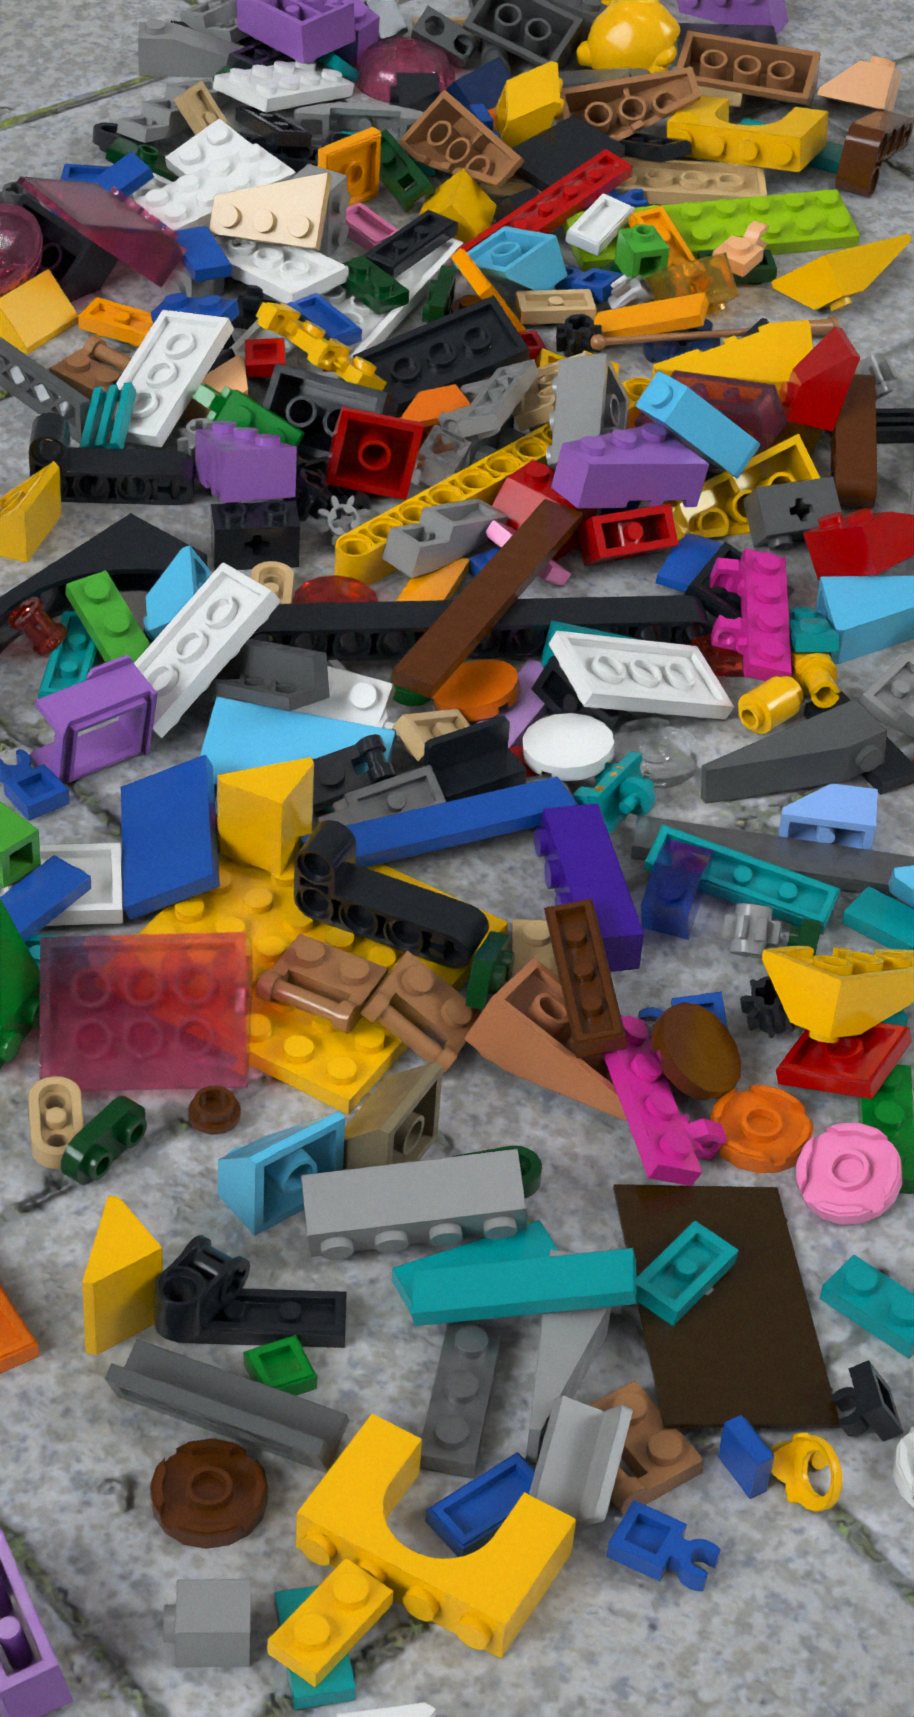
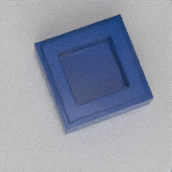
(745, 1456)

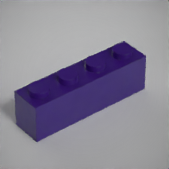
(585, 866)

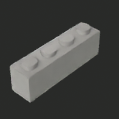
(414, 1204)

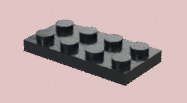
(447, 351)

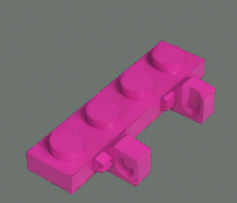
(764, 627)
(662, 1136)

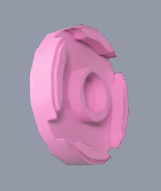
(849, 1173)

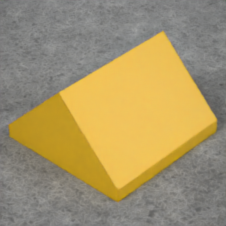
(463, 202)
(35, 313)
(30, 513)
(265, 813)
(119, 1279)

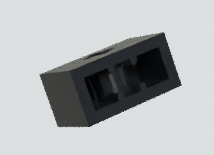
(255, 534)

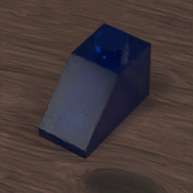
(676, 888)

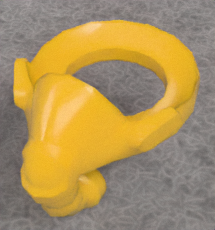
(791, 1467)

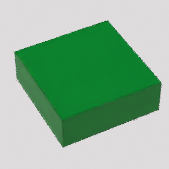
(281, 1366)

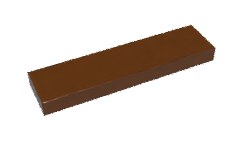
(585, 978)

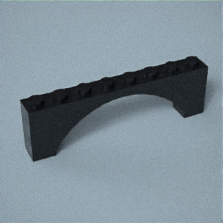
(129, 551)

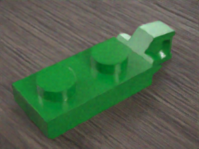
(246, 412)

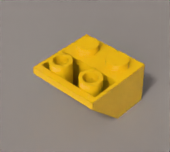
(529, 104)

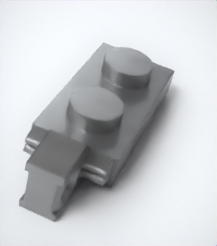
(388, 797)

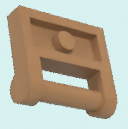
(85, 372)
(322, 982)
(426, 1003)
(654, 1453)

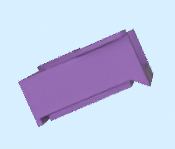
(110, 692)

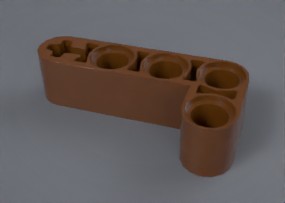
(867, 145)
(855, 445)

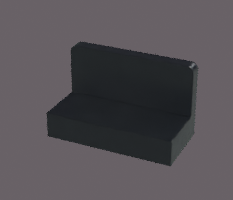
(474, 760)

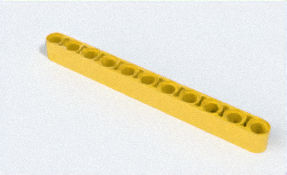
(361, 549)

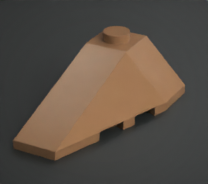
(630, 103)
(454, 139)

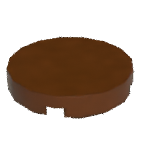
(696, 1051)
(209, 1493)

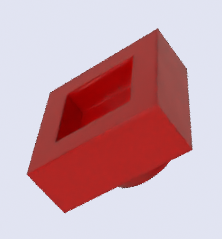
(263, 355)

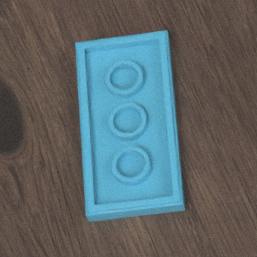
(258, 735)

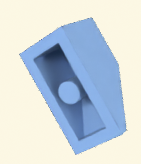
(833, 816)

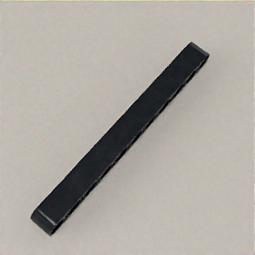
(393, 627)

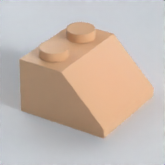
(866, 84)

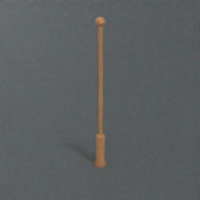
(597, 342)

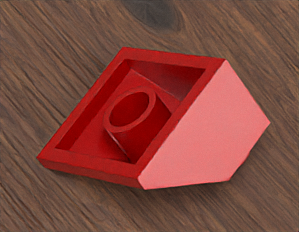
(820, 382)

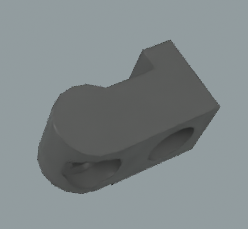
(447, 35)

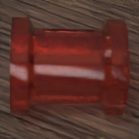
(32, 612)

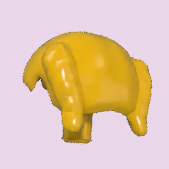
(631, 37)

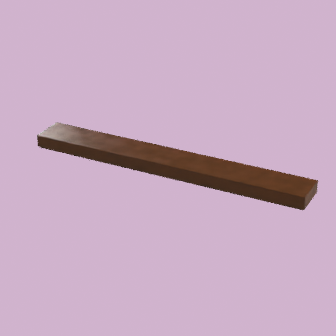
(486, 599)

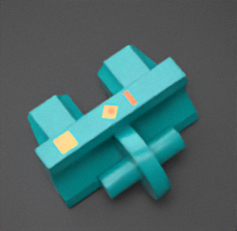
(620, 791)

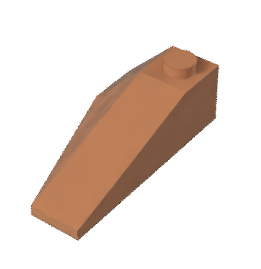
(530, 1036)

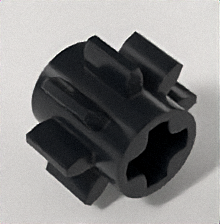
(576, 335)
(309, 494)
(765, 1008)

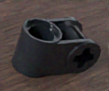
(196, 1289)

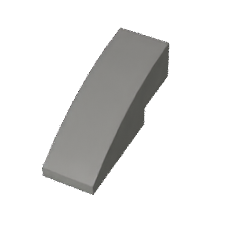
(441, 536)

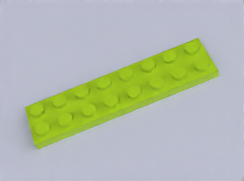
(794, 219)

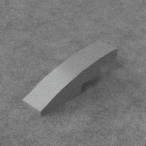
(161, 116)

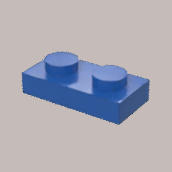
(207, 305)

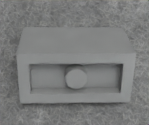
(580, 1459)

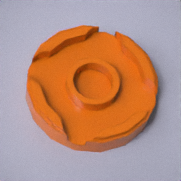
(479, 689)
(762, 1128)

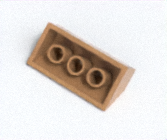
(751, 67)

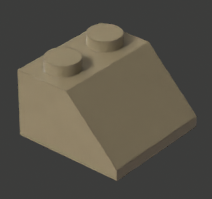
(395, 1120)

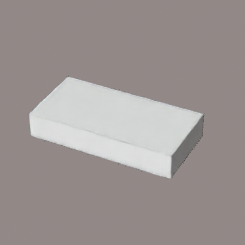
(599, 224)

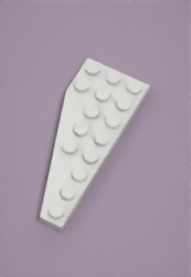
(374, 326)

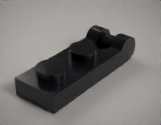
(336, 774)

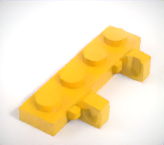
(326, 354)

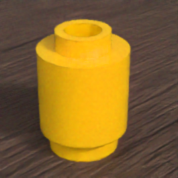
(770, 704)

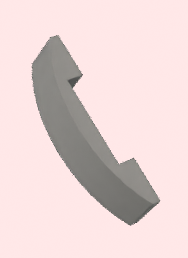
(354, 117)

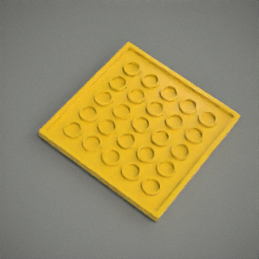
(285, 1039)

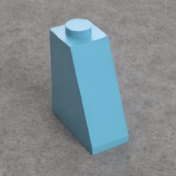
(697, 424)
(867, 612)

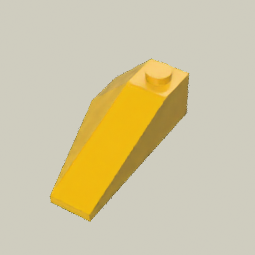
(840, 274)
(756, 358)
(721, 503)
(840, 991)

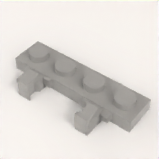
(490, 401)

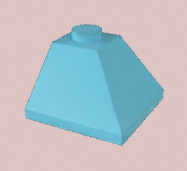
(520, 259)
(265, 1176)

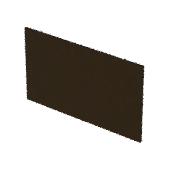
(749, 1340)

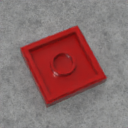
(849, 1067)

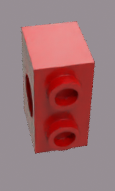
(627, 534)

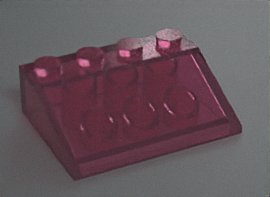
(112, 223)
(146, 1010)

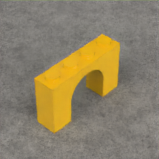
(777, 145)
(476, 1595)

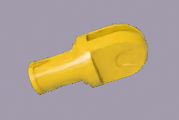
(816, 676)

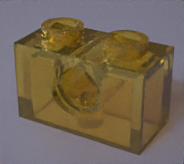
(705, 275)

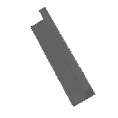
(41, 389)
(273, 676)
(229, 1405)

